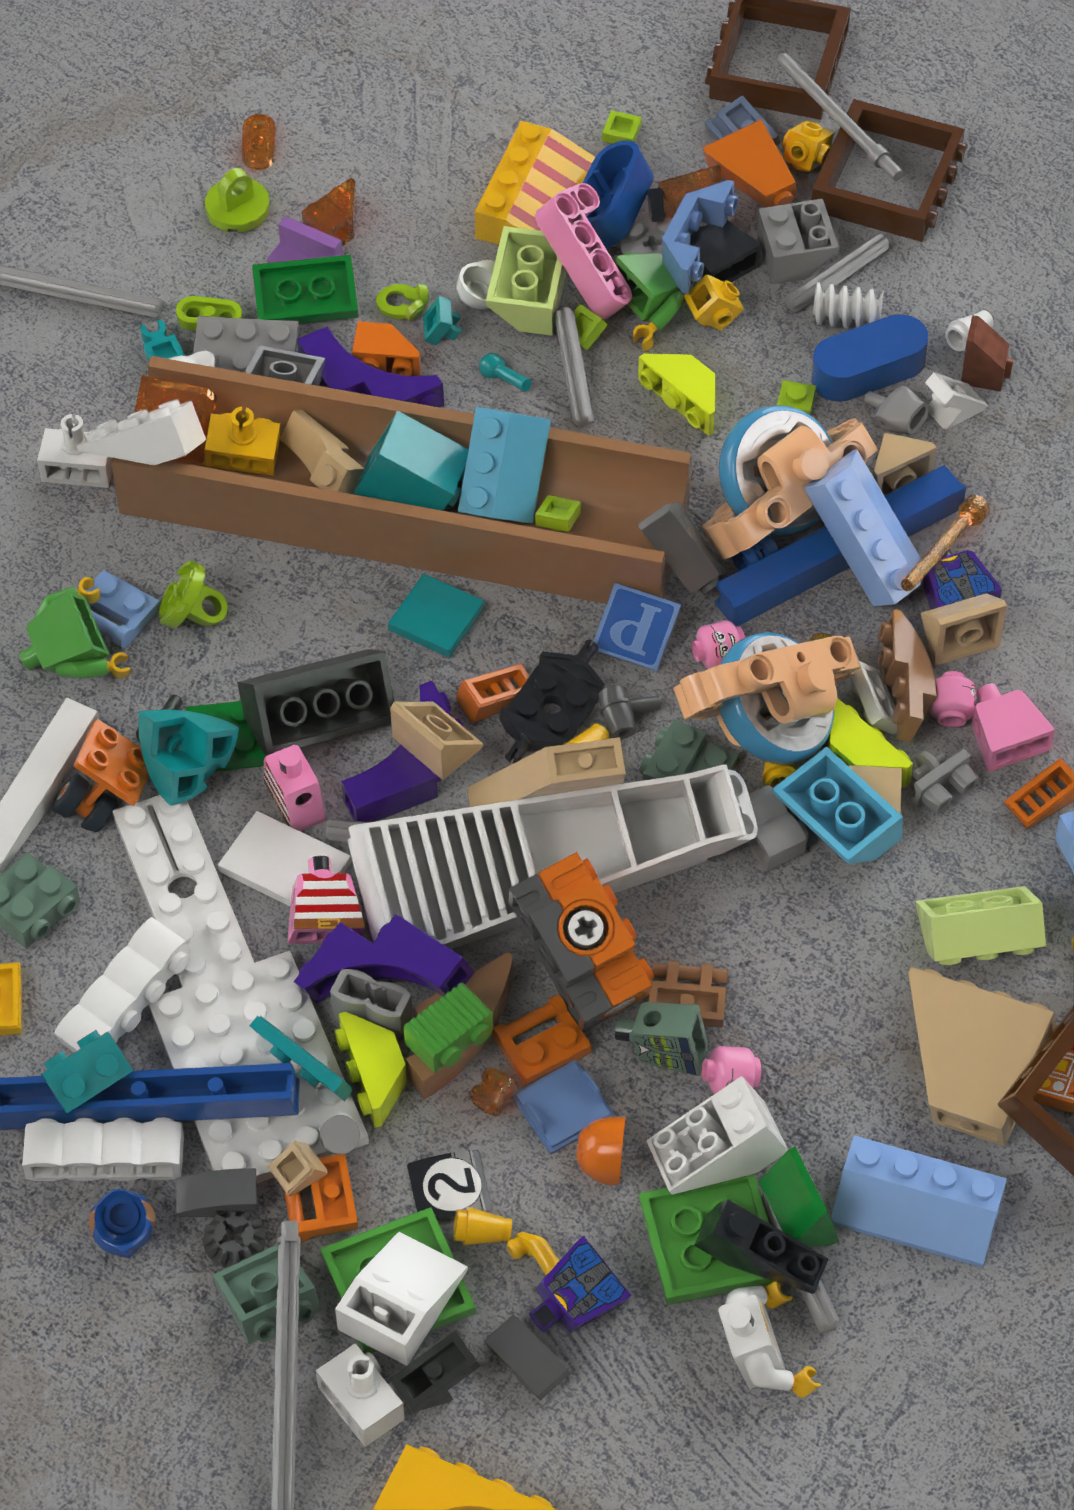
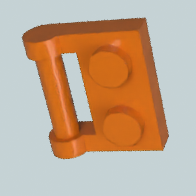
(547, 1049)
(331, 1199)

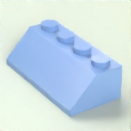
(864, 529)
(918, 1201)

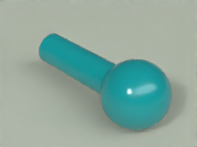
(493, 366)

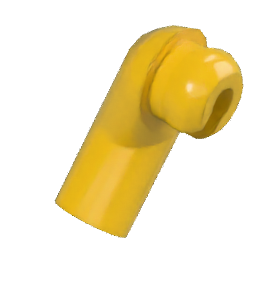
(533, 1246)

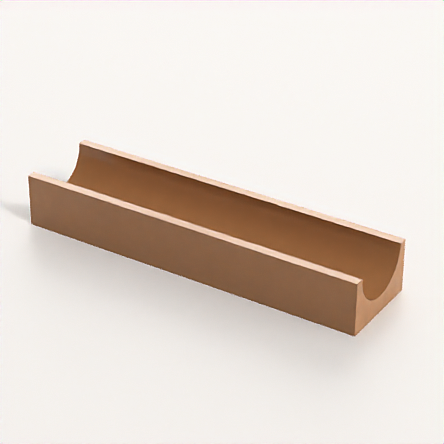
(610, 477)

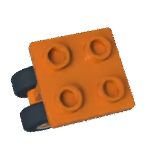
(114, 766)

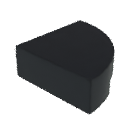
(656, 204)

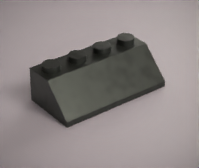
(318, 700)

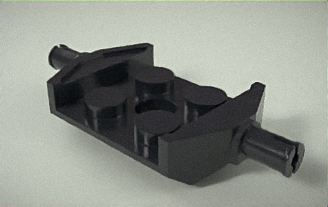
(556, 680)

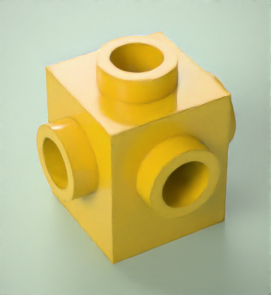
(807, 146)
(714, 302)

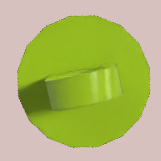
(237, 202)
(186, 598)

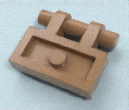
(708, 997)

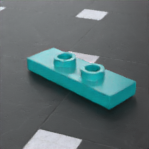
(311, 1069)

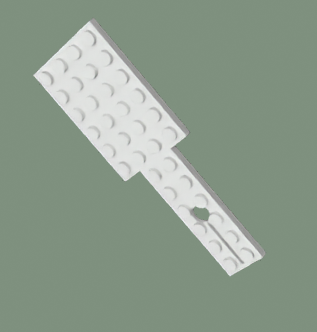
(225, 991)

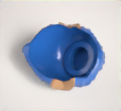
(121, 1222)

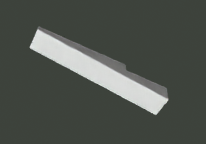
(42, 776)

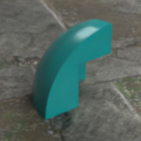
(184, 750)

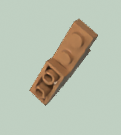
(909, 671)

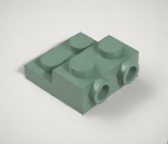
(684, 751)
(34, 899)
(252, 1295)

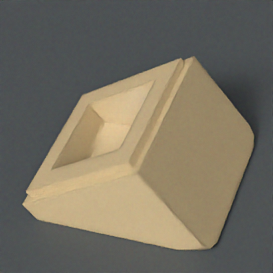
(297, 1167)

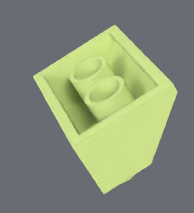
(526, 281)
(982, 924)

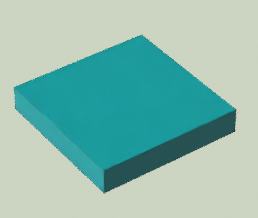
(436, 615)

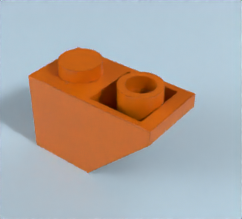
(385, 349)

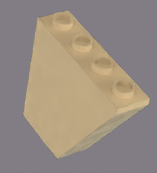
(553, 772)
(973, 1050)

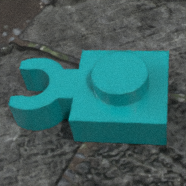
(160, 344)

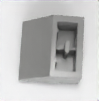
(795, 239)

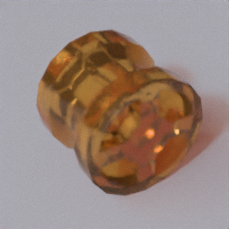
(492, 1091)

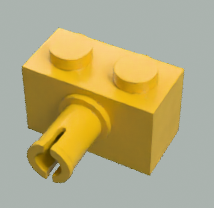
(242, 443)

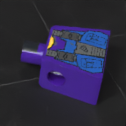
(957, 579)
(578, 1290)

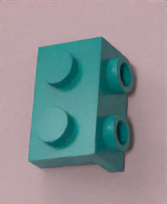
(85, 1071)

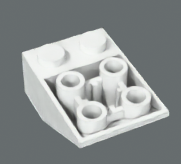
(147, 436)
(718, 1140)
(398, 1297)

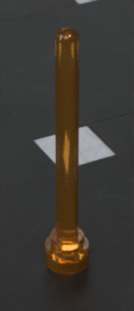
(971, 513)

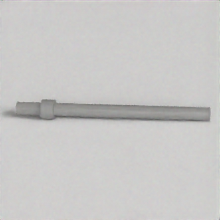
(875, 152)

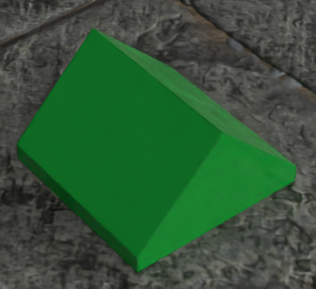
(797, 1202)

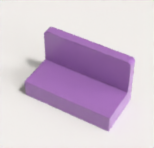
(303, 242)

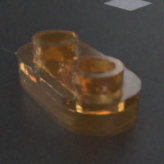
(258, 142)

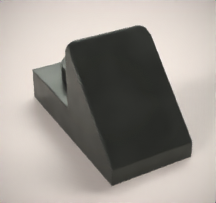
(436, 1371)

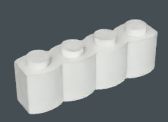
(127, 986)
(98, 1150)

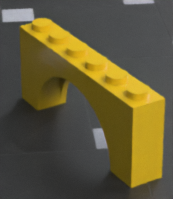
(429, 1483)

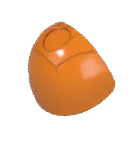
(601, 1149)

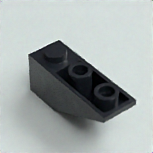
(759, 1248)

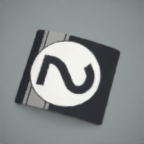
(449, 1183)

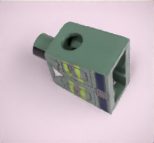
(667, 1036)

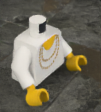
(754, 1341)

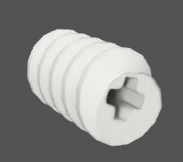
(846, 306)

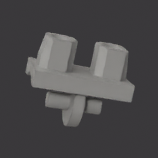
(936, 773)

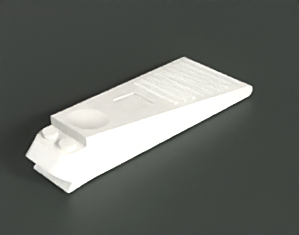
(457, 865)

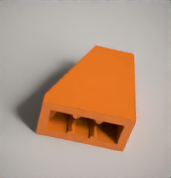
(754, 165)

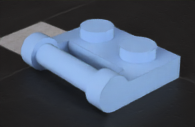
(125, 605)

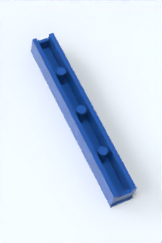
(818, 556)
(167, 1093)

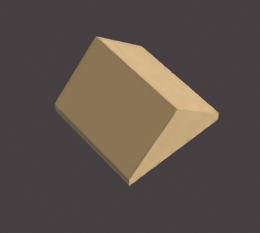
(902, 461)
(964, 628)
(432, 736)

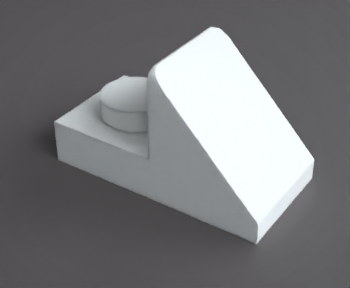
(952, 401)

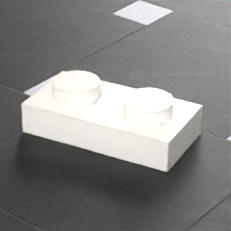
(875, 698)

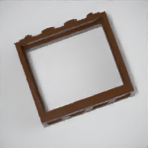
(792, 13)
(876, 212)
(1028, 1113)

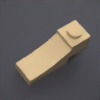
(321, 453)

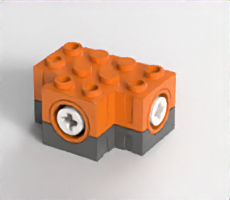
(582, 940)

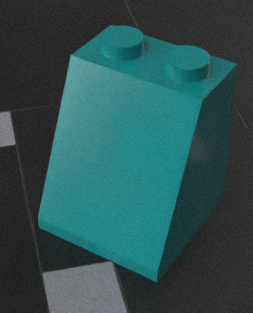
(413, 466)

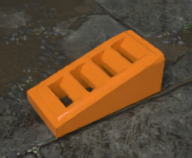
(475, 700)
(1056, 771)

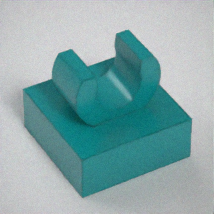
(440, 321)

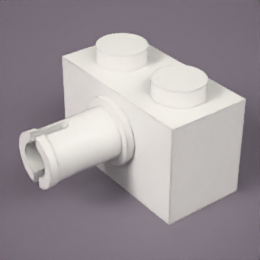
(64, 464)
(361, 1394)

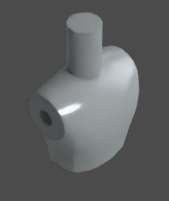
(899, 411)

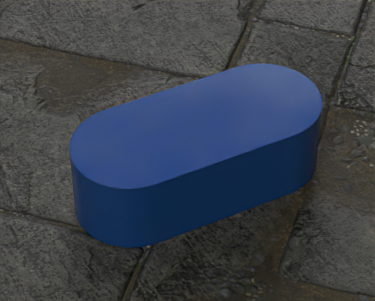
(621, 181)
(869, 357)

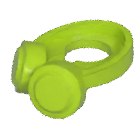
(417, 295)

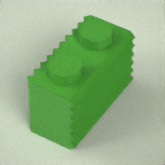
(449, 1028)

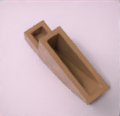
(492, 987)

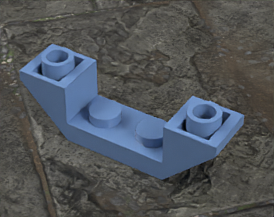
(705, 205)

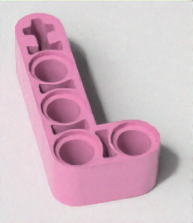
(581, 250)

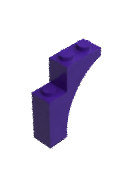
(349, 374)
(396, 781)
(396, 954)

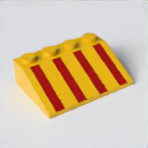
(528, 176)

